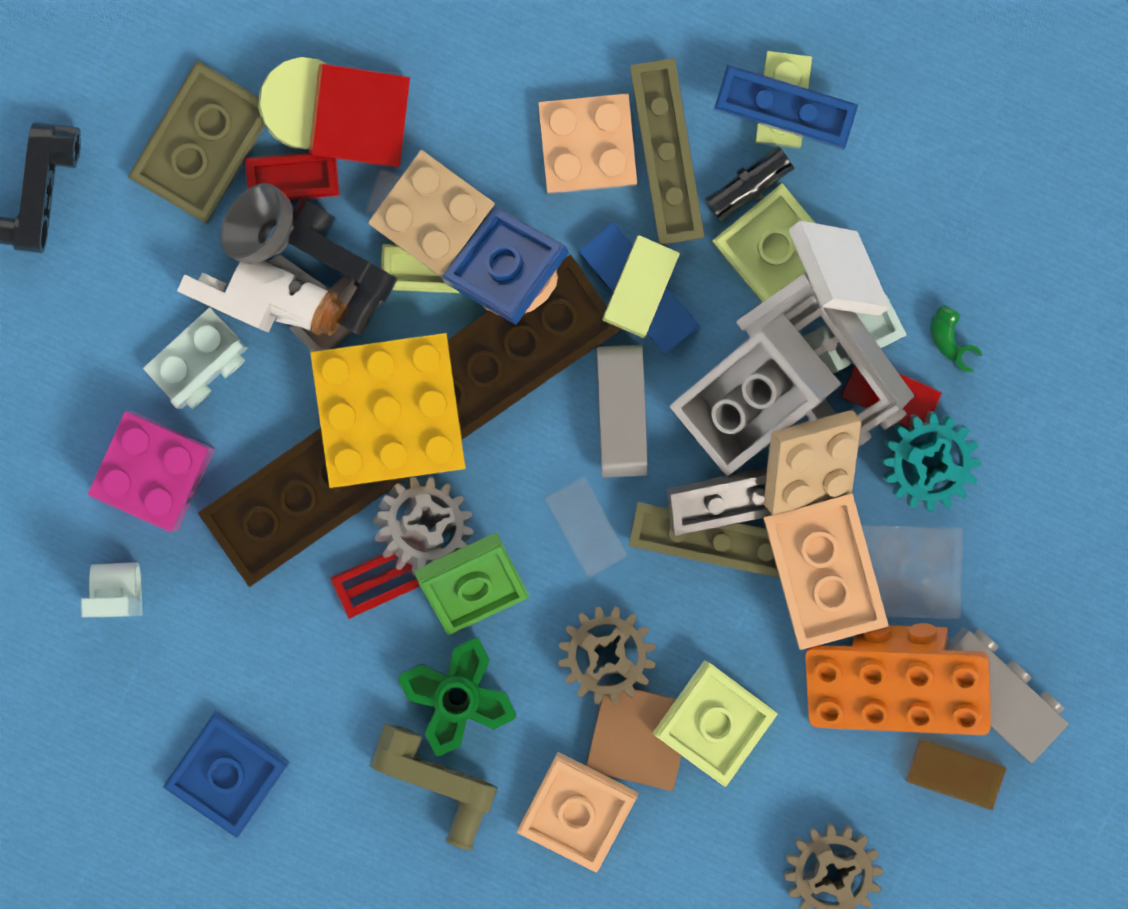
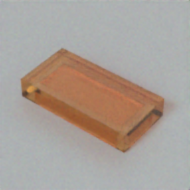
(955, 774)

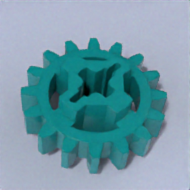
(935, 445)

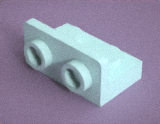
(196, 360)

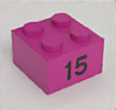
(151, 471)

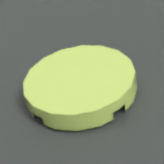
(289, 100)

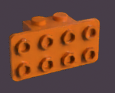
(899, 683)

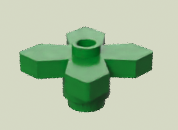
(449, 720)

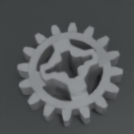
(433, 510)

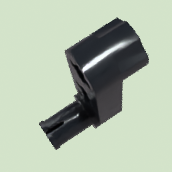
(46, 148)
(372, 282)

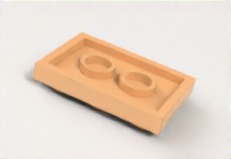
(825, 571)

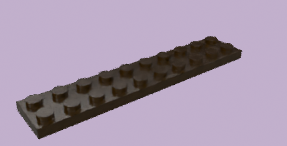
(492, 368)

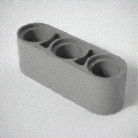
(622, 411)

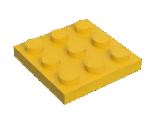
(388, 410)

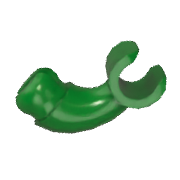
(943, 335)

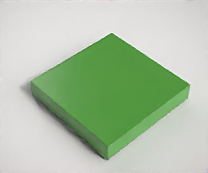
(471, 583)

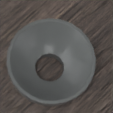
(250, 221)

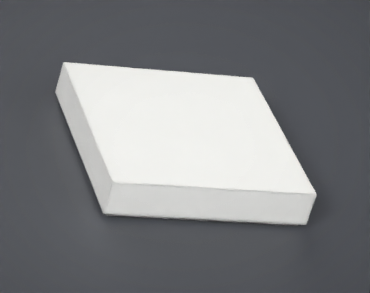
(839, 268)

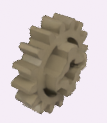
(590, 643)
(848, 863)

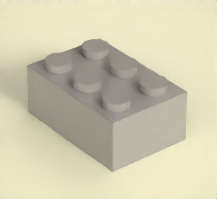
(755, 392)

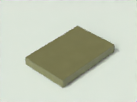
(200, 143)

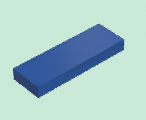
(785, 107)
(607, 257)

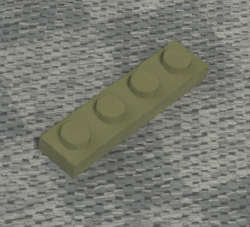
(666, 151)
(729, 546)

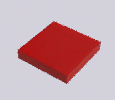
(359, 115)

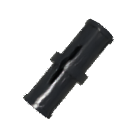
(749, 183)

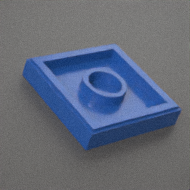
(505, 265)
(226, 774)

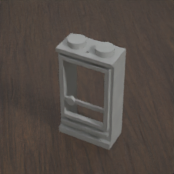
(801, 307)

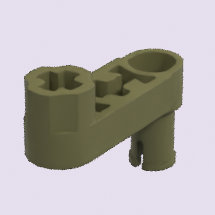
(397, 758)

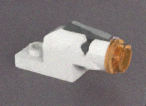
(270, 290)

